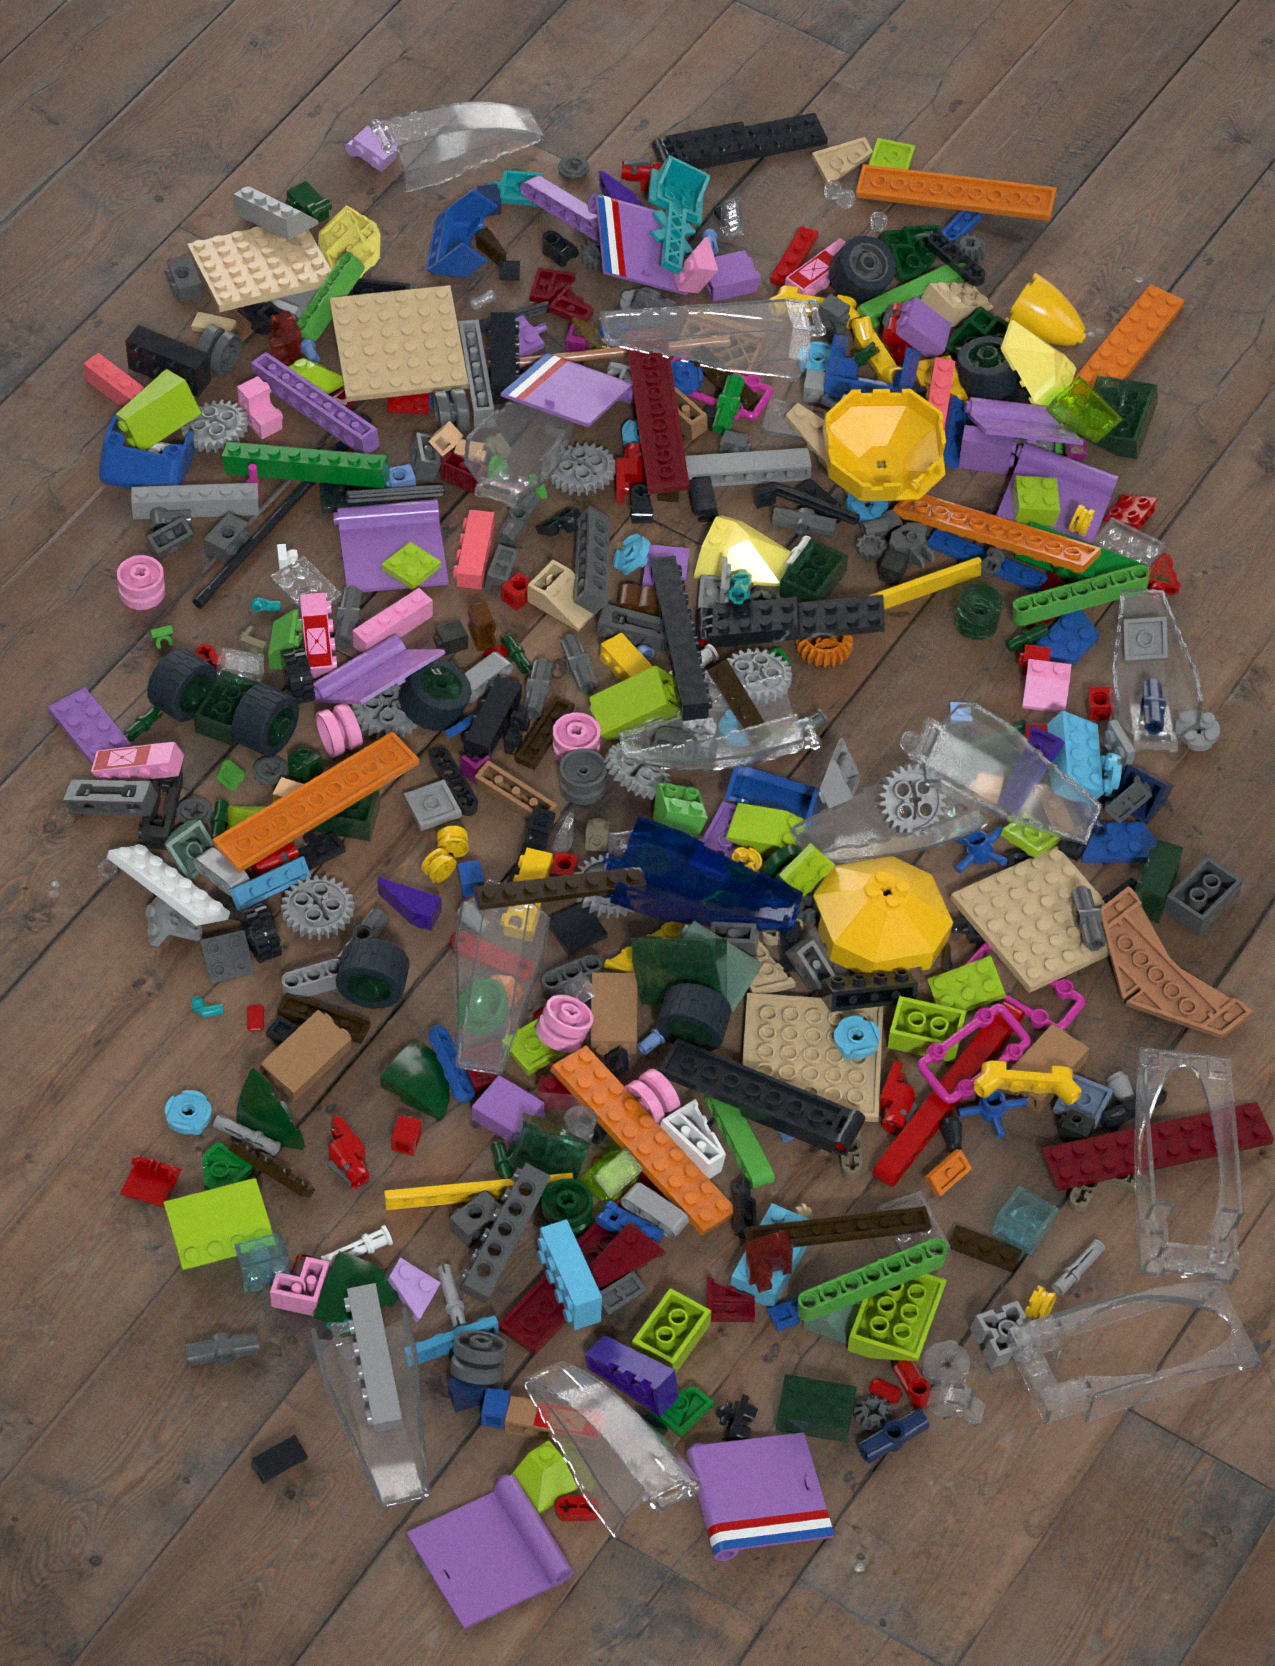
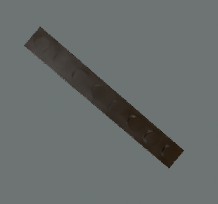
(556, 888)
(847, 1227)

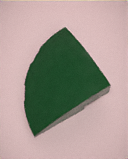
(910, 249)
(978, 325)
(418, 1080)
(262, 1112)
(347, 1273)

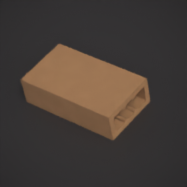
(614, 1013)
(1051, 1049)
(306, 1055)

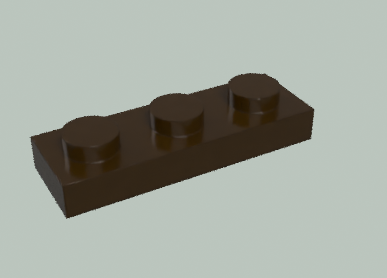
(985, 1248)

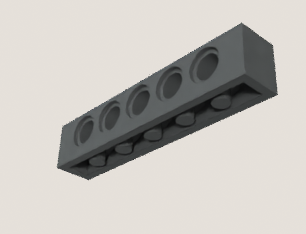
(592, 560)
(535, 1183)

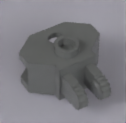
(912, 543)

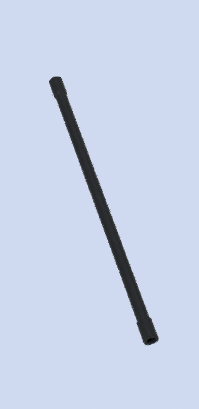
(207, 592)

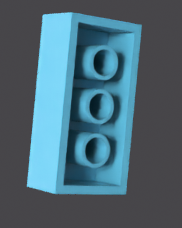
(1081, 751)
(570, 1275)
(779, 1281)

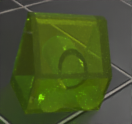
(611, 1174)

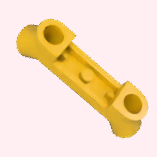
(791, 292)
(882, 362)
(1058, 1081)

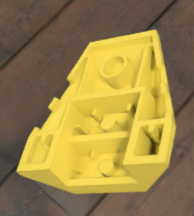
(350, 233)
(1039, 365)
(745, 550)

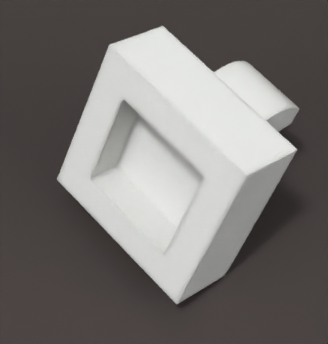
(285, 558)

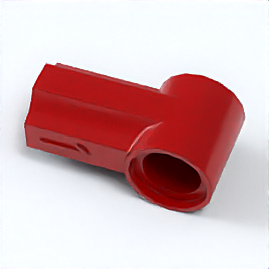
(913, 1382)

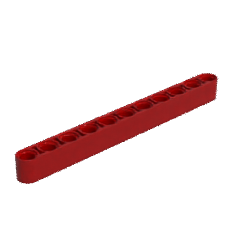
(929, 1116)

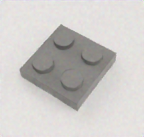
(1146, 639)
(1118, 743)
(432, 805)

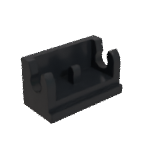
(703, 499)
(278, 1459)

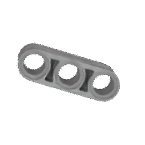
(486, 673)
(218, 870)
(303, 979)
(655, 1210)

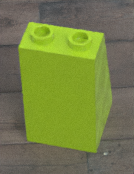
(157, 411)
(635, 702)

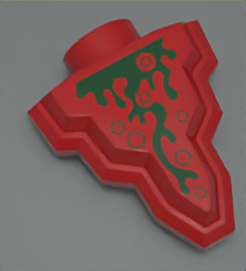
(1163, 577)

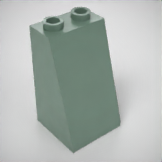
(740, 966)

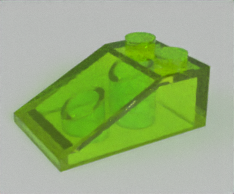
(1083, 411)

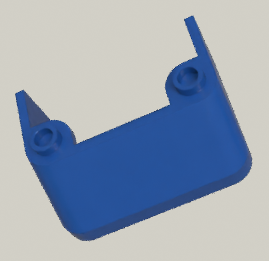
(453, 233)
(843, 378)
(140, 468)
(773, 791)

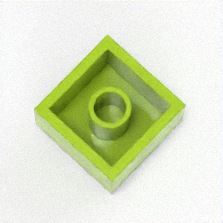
(1035, 500)

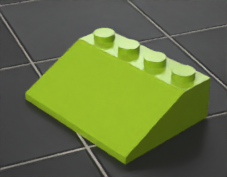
(215, 1220)
(897, 1320)

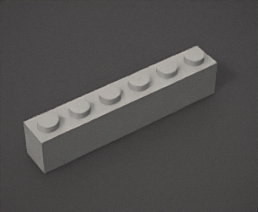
(476, 368)
(751, 467)
(203, 500)
(375, 1358)

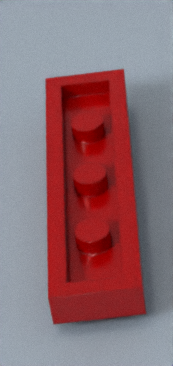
(794, 255)

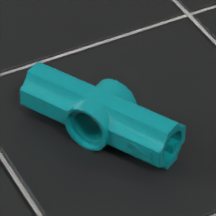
(740, 586)

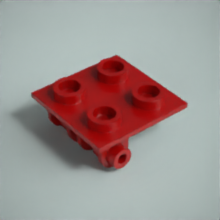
(409, 404)
(1132, 510)
(150, 1181)

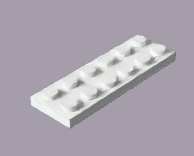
(168, 884)

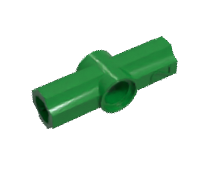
(728, 404)

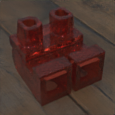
(285, 339)
(768, 1256)

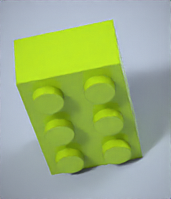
(923, 1023)
(672, 1330)

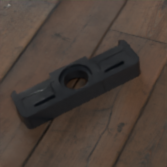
(1126, 1111)

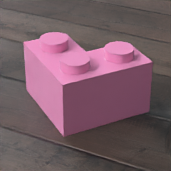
(261, 414)
(302, 1292)

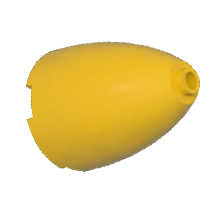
(1048, 314)

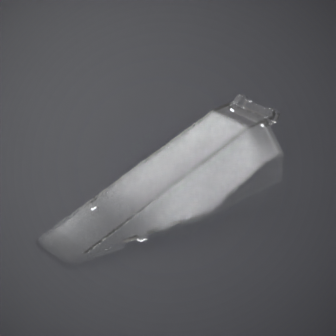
(731, 336)

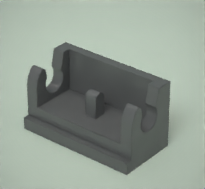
(501, 567)
(1128, 800)
(621, 1293)

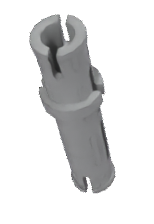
(243, 1133)
(1072, 1274)
(454, 1305)

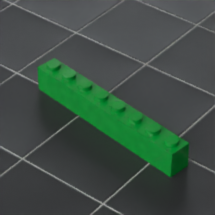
(307, 464)

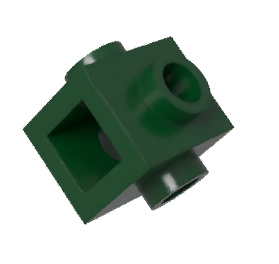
(305, 764)

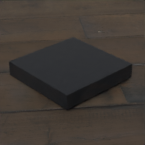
(577, 929)

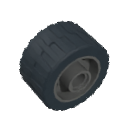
(862, 268)

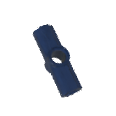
(1153, 706)
(882, 1443)

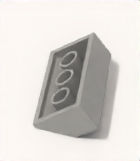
(271, 213)
(840, 778)

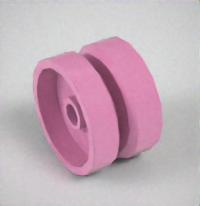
(141, 582)
(338, 730)
(575, 732)
(564, 1023)
(655, 1094)

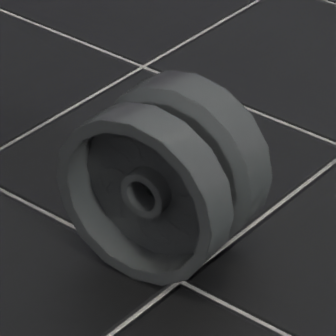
(222, 348)
(454, 410)
(583, 776)
(478, 1357)

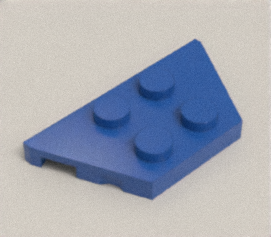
(1070, 638)
(1121, 844)

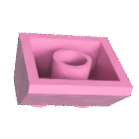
(697, 269)
(1046, 686)

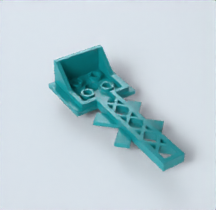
(680, 192)

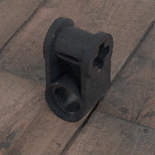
(558, 248)
(641, 505)

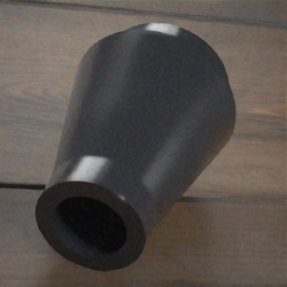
(952, 1132)

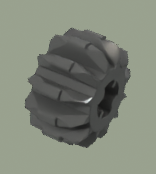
(972, 246)

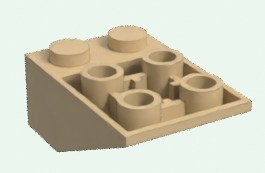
(954, 301)
(554, 594)

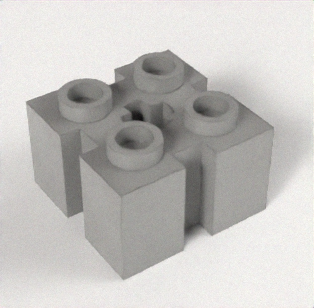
(993, 1331)

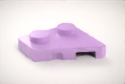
(413, 1287)

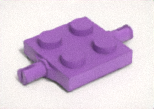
(528, 337)

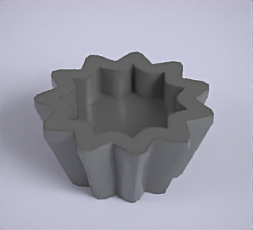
(870, 547)

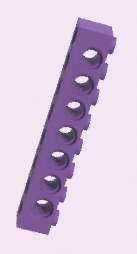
(316, 404)

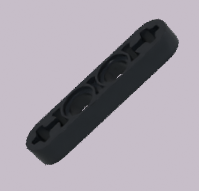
(971, 274)
(453, 781)

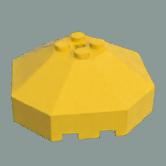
(888, 429)
(881, 931)

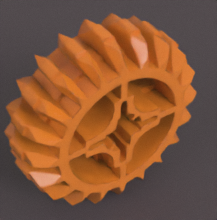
(825, 650)

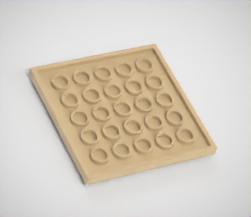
(258, 266)
(398, 343)
(1030, 918)
(795, 1044)

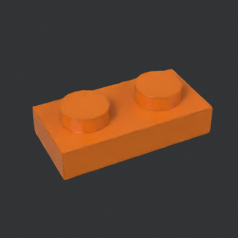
(948, 1172)

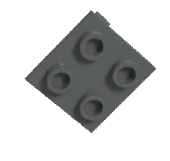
(227, 957)

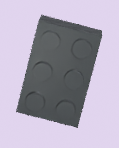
(1203, 896)

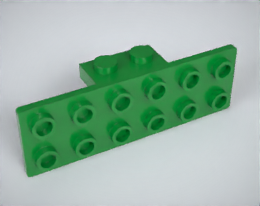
(1105, 563)

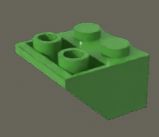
(285, 637)
(679, 808)

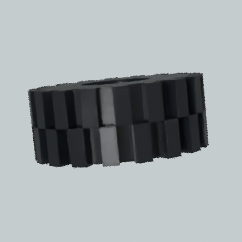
(298, 675)
(260, 932)

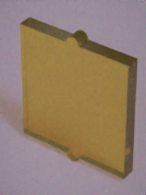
(590, 333)

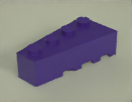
(634, 1374)

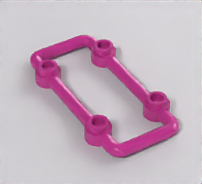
(753, 382)
(982, 1018)
(1040, 1018)

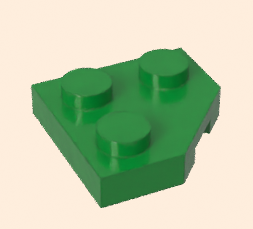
(223, 1167)
(686, 1410)

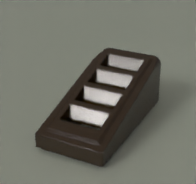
(490, 245)

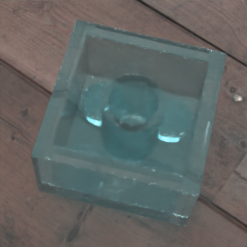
(1025, 1220)
(260, 1260)

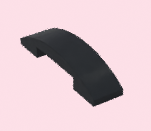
(537, 836)

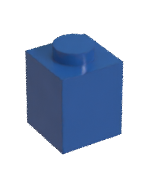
(469, 876)
(495, 1407)

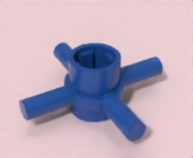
(980, 849)
(993, 1109)

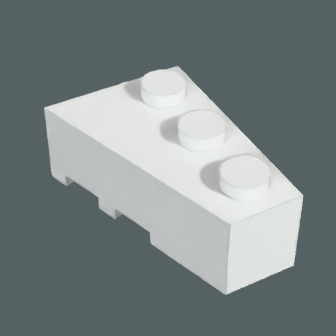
(694, 1137)

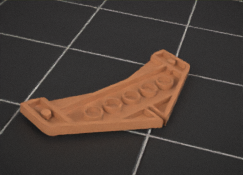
(1162, 985)

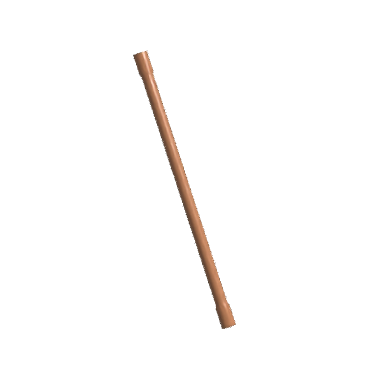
(575, 356)

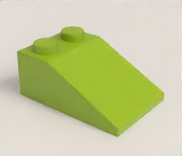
(761, 828)

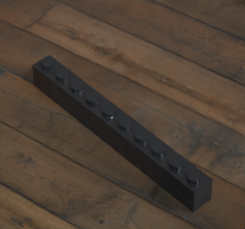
(679, 638)

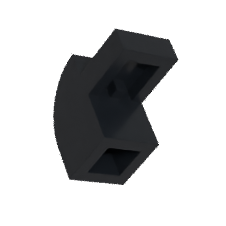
(260, 316)

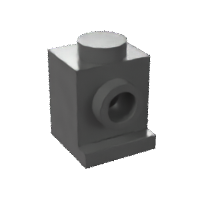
(734, 442)

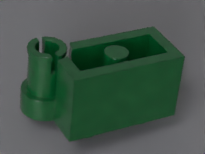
(309, 201)

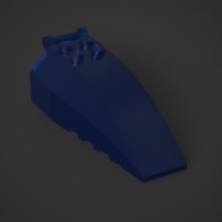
(697, 883)

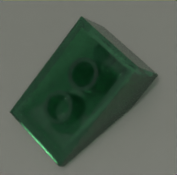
(546, 1147)

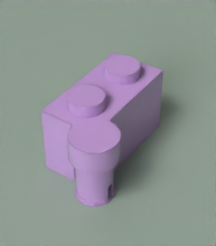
(369, 148)

